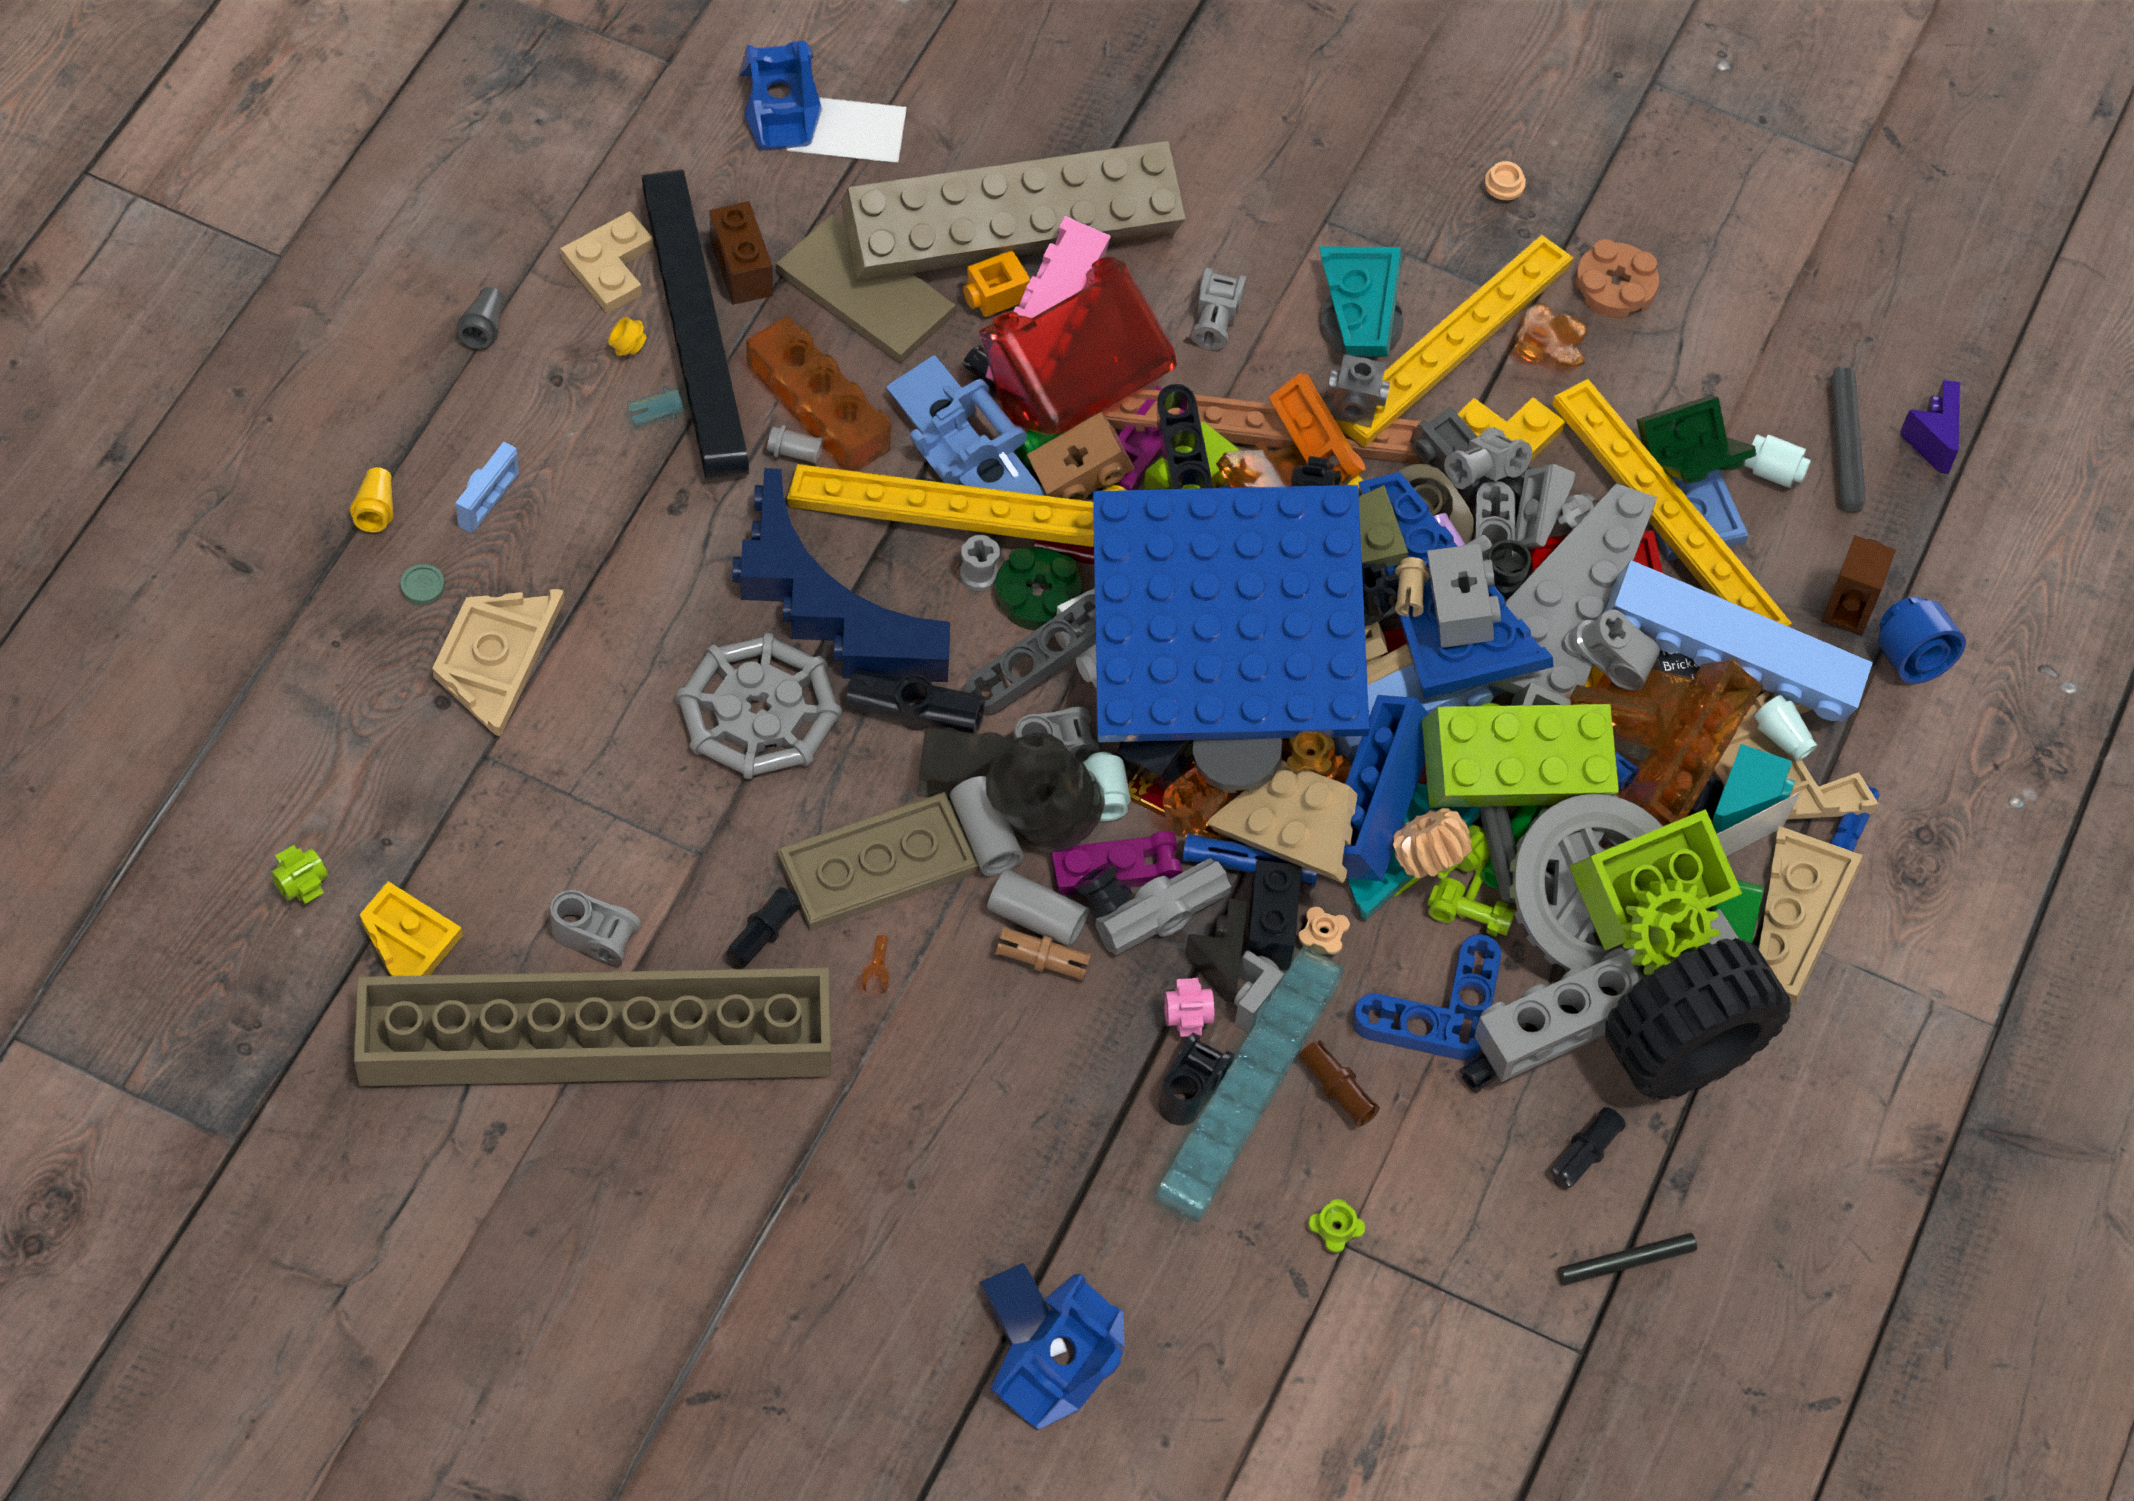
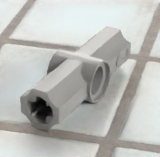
(1163, 906)

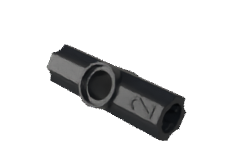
(891, 695)

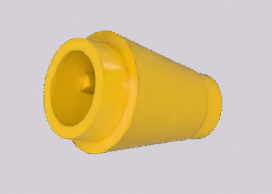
(373, 502)

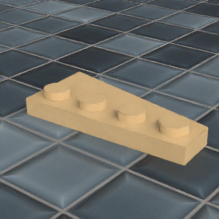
(1803, 903)

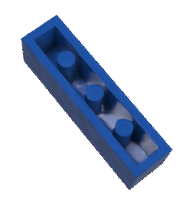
(1385, 781)

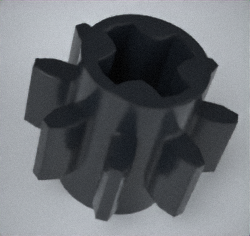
(1316, 473)
(1378, 589)

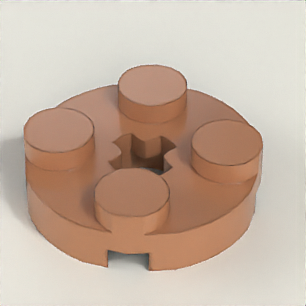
(1623, 260)

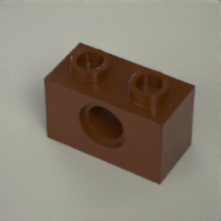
(741, 252)
(1858, 585)

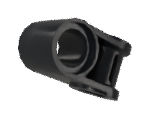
(1194, 1073)

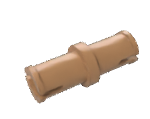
(1043, 953)

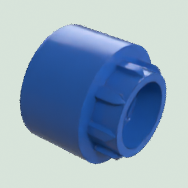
(1920, 639)

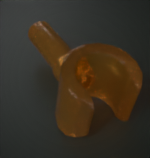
(877, 965)

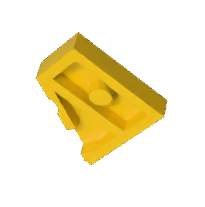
(408, 932)

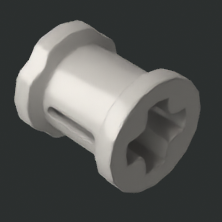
(979, 562)

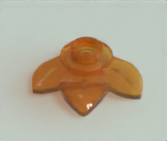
(1550, 337)

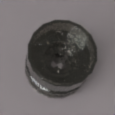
(1045, 792)

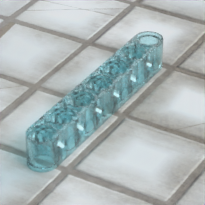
(1249, 1084)

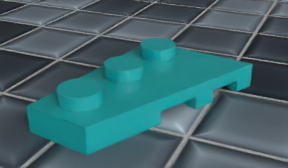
(1363, 295)

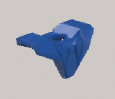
(786, 120)
(1049, 1391)

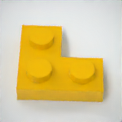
(1532, 423)

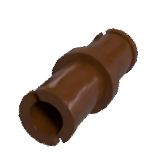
(1339, 1083)

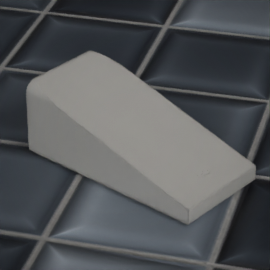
(1541, 502)

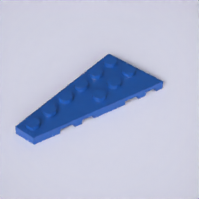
(1461, 666)

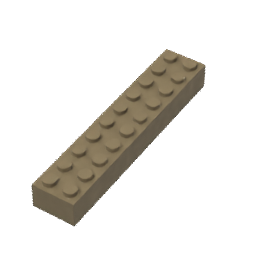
(592, 1026)

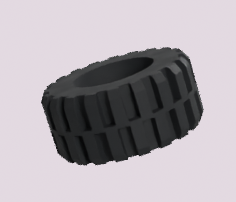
(1697, 1018)

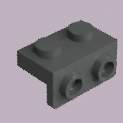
(1439, 439)

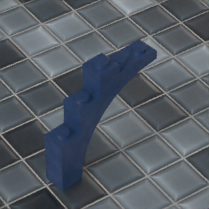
(821, 608)

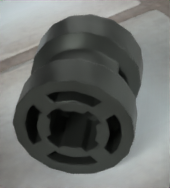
(1510, 565)

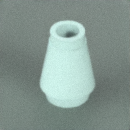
(1785, 727)

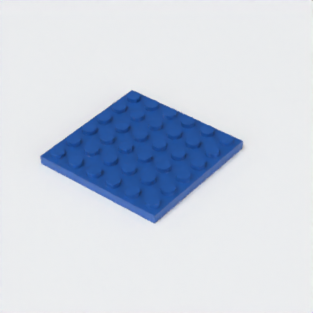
(1229, 613)

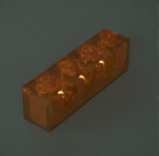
(851, 443)
(1696, 742)

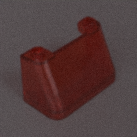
(1078, 352)

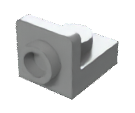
(1261, 980)

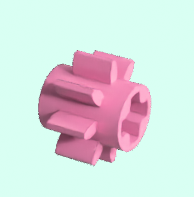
(1189, 1007)

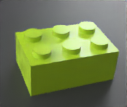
(1677, 851)

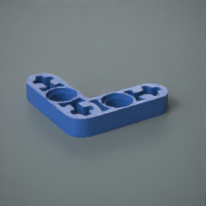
(1444, 1022)

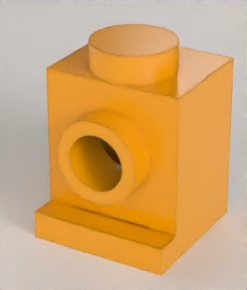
(995, 283)

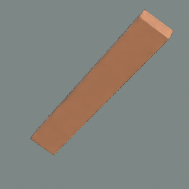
(1257, 423)

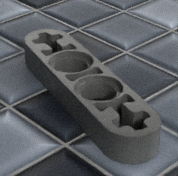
(1035, 647)

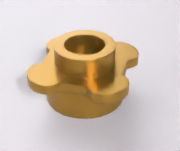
(1310, 743)

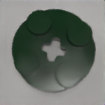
(1031, 567)

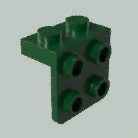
(1692, 440)

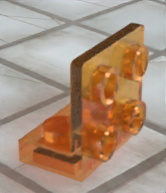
(1640, 715)

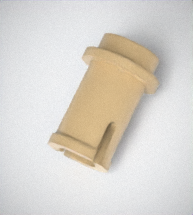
(1412, 578)

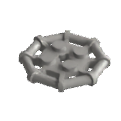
(758, 683)

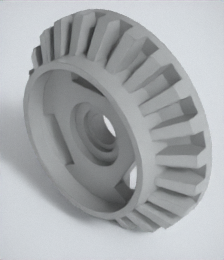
(1566, 836)

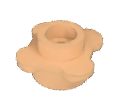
(1320, 942)

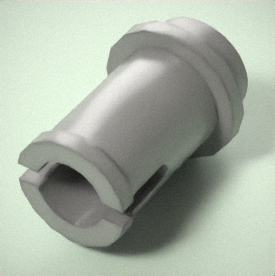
(794, 444)

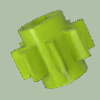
(299, 874)

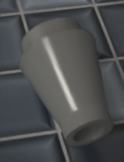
(481, 321)

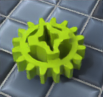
(1673, 928)

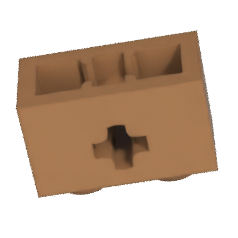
(1081, 460)

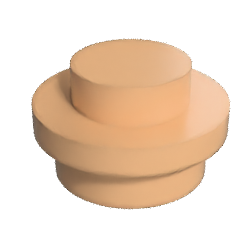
(1505, 181)

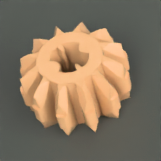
(1432, 843)

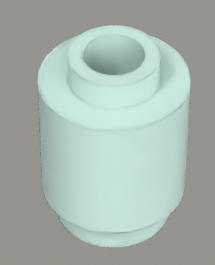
(1778, 461)
(1112, 776)

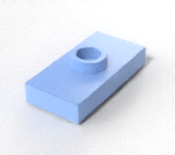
(487, 487)

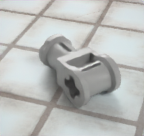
(1217, 308)
(1488, 456)

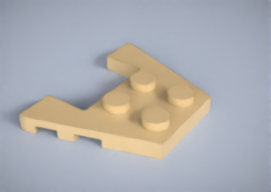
(1815, 801)

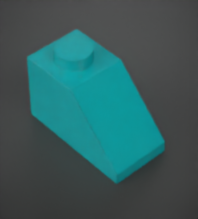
(1752, 786)

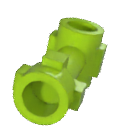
(1448, 901)

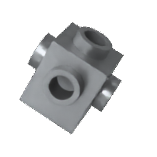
(1357, 390)

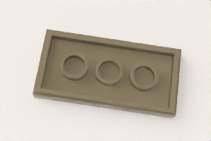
(888, 311)
(877, 861)

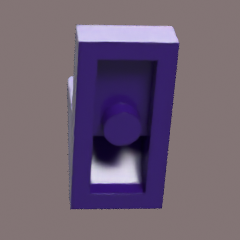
(1937, 430)

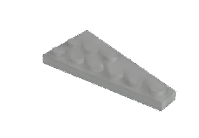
(1577, 585)

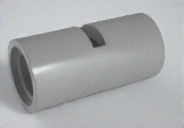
(985, 828)
(1037, 908)

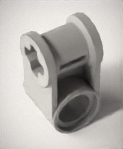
(1621, 651)
(1061, 724)
(599, 932)

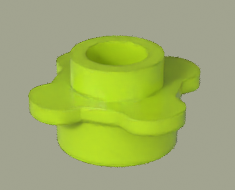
(1338, 1212)

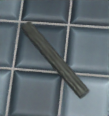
(1627, 1259)

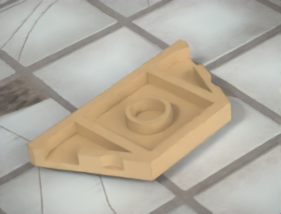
(495, 651)
(1295, 819)

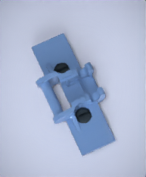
(949, 442)

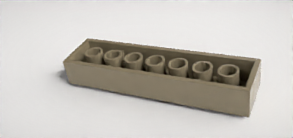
(1009, 207)

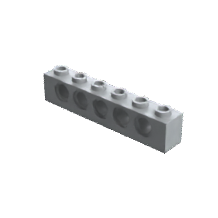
(1516, 1050)

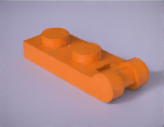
(1313, 425)

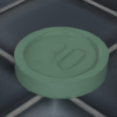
(422, 584)

